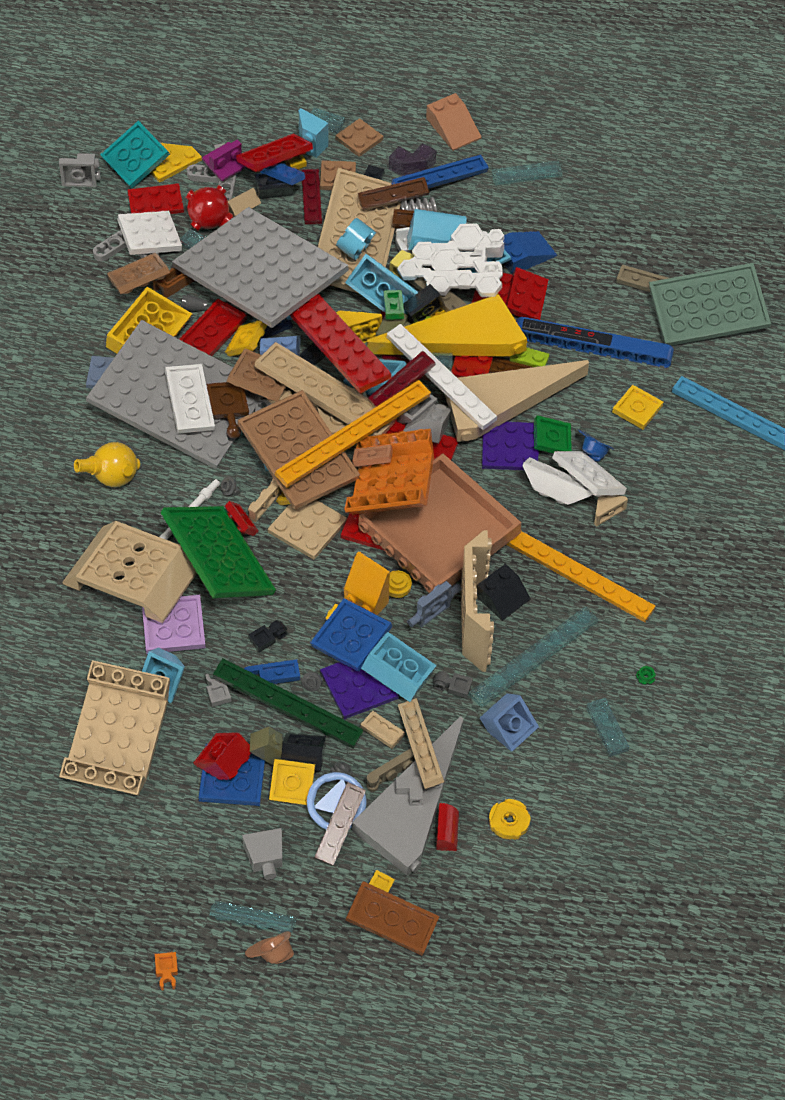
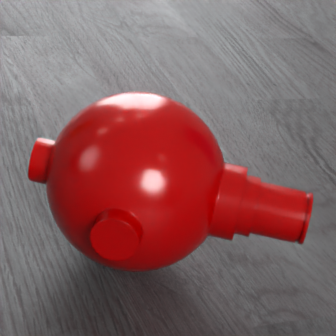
(208, 208)

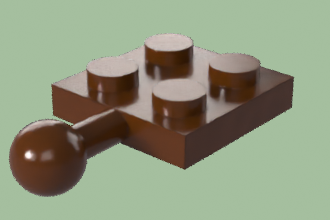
(228, 402)

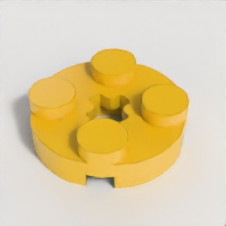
(505, 809)

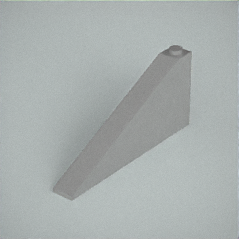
(403, 830)

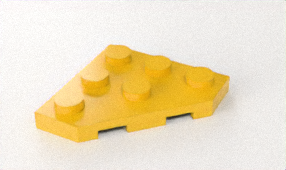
(179, 159)

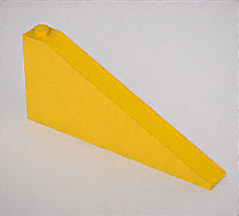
(471, 330)

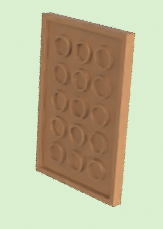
(286, 432)

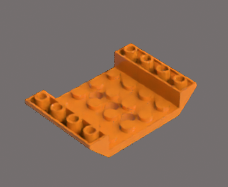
(410, 461)

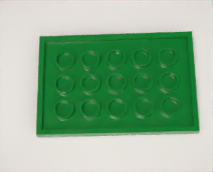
(218, 551)

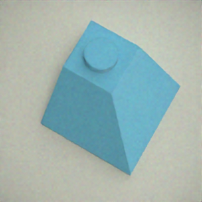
(167, 665)

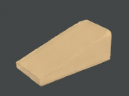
(243, 201)

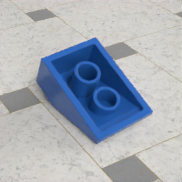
(526, 250)

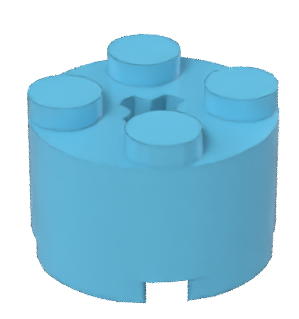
(356, 238)

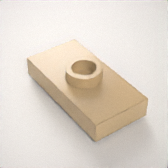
(382, 729)

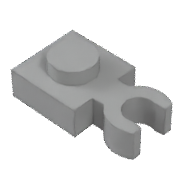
(217, 691)

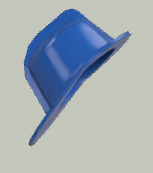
(594, 448)

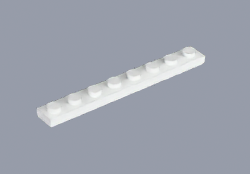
(444, 379)

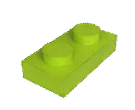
(531, 358)

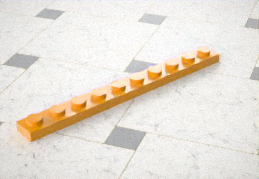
(352, 434)
(582, 576)

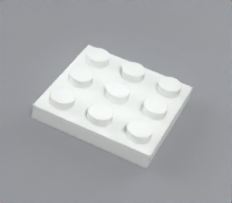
(149, 232)

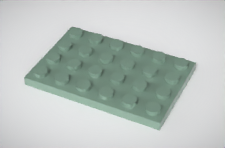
(709, 304)

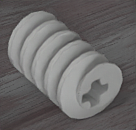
(425, 205)

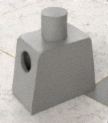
(264, 851)

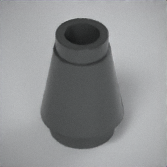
(193, 303)

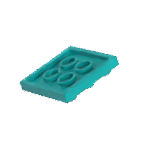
(135, 154)

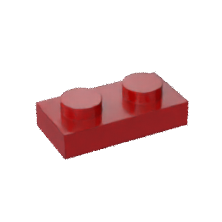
(238, 515)

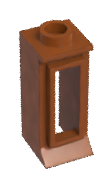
(172, 282)

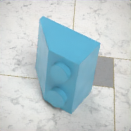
(313, 130)

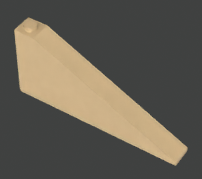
(512, 393)

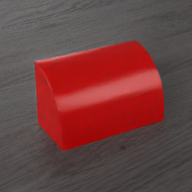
(447, 827)

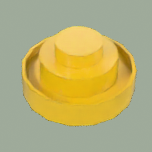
(399, 584)

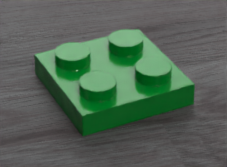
(552, 435)

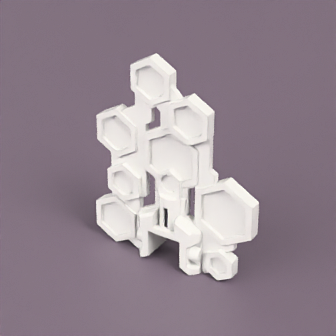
(447, 259)

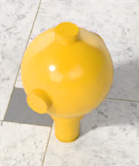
(112, 464)

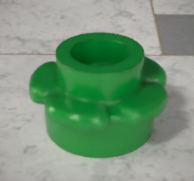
(646, 670)

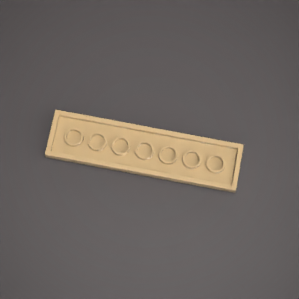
(316, 384)

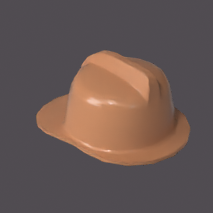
(273, 949)

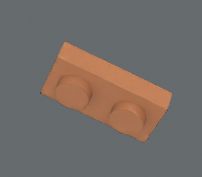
(372, 455)

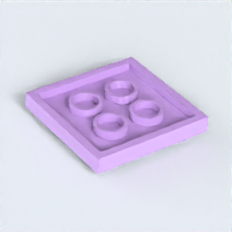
(180, 630)

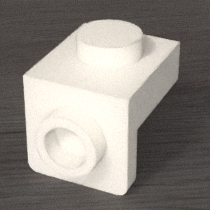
(401, 239)

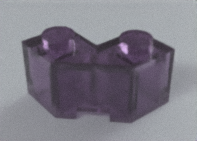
(405, 163)

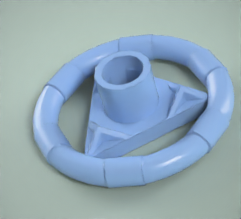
(331, 799)

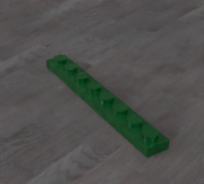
(288, 703)

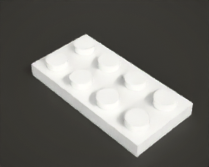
(189, 398)
(589, 473)

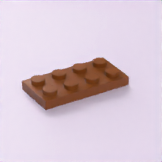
(392, 918)

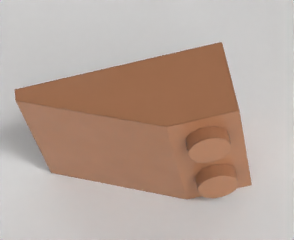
(452, 121)

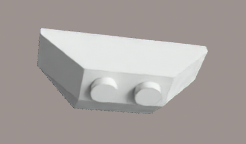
(554, 482)

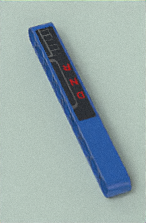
(596, 342)

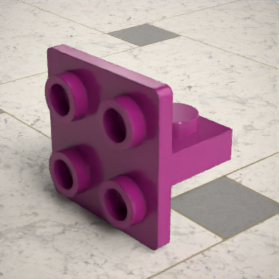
(224, 161)

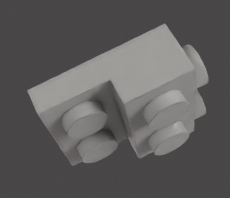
(80, 171)

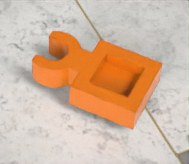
(165, 968)

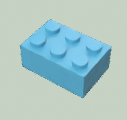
(398, 666)

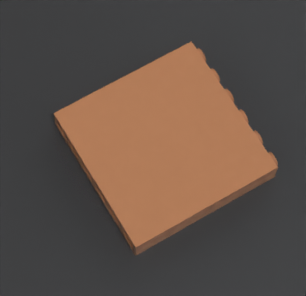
(433, 537)

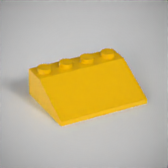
(152, 309)

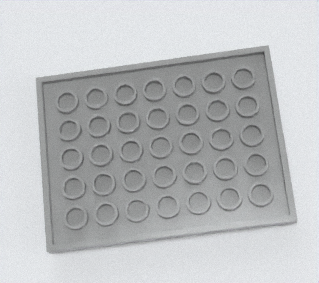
(260, 266)
(138, 392)

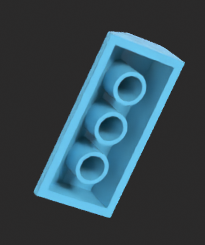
(372, 278)

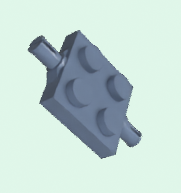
(434, 603)

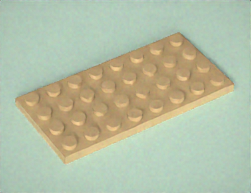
(343, 209)

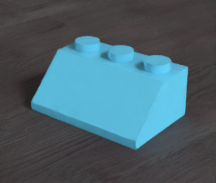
(432, 227)

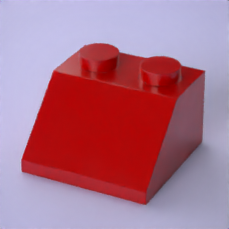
(224, 755)

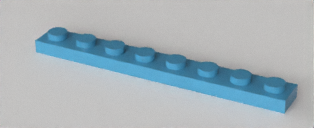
(730, 411)

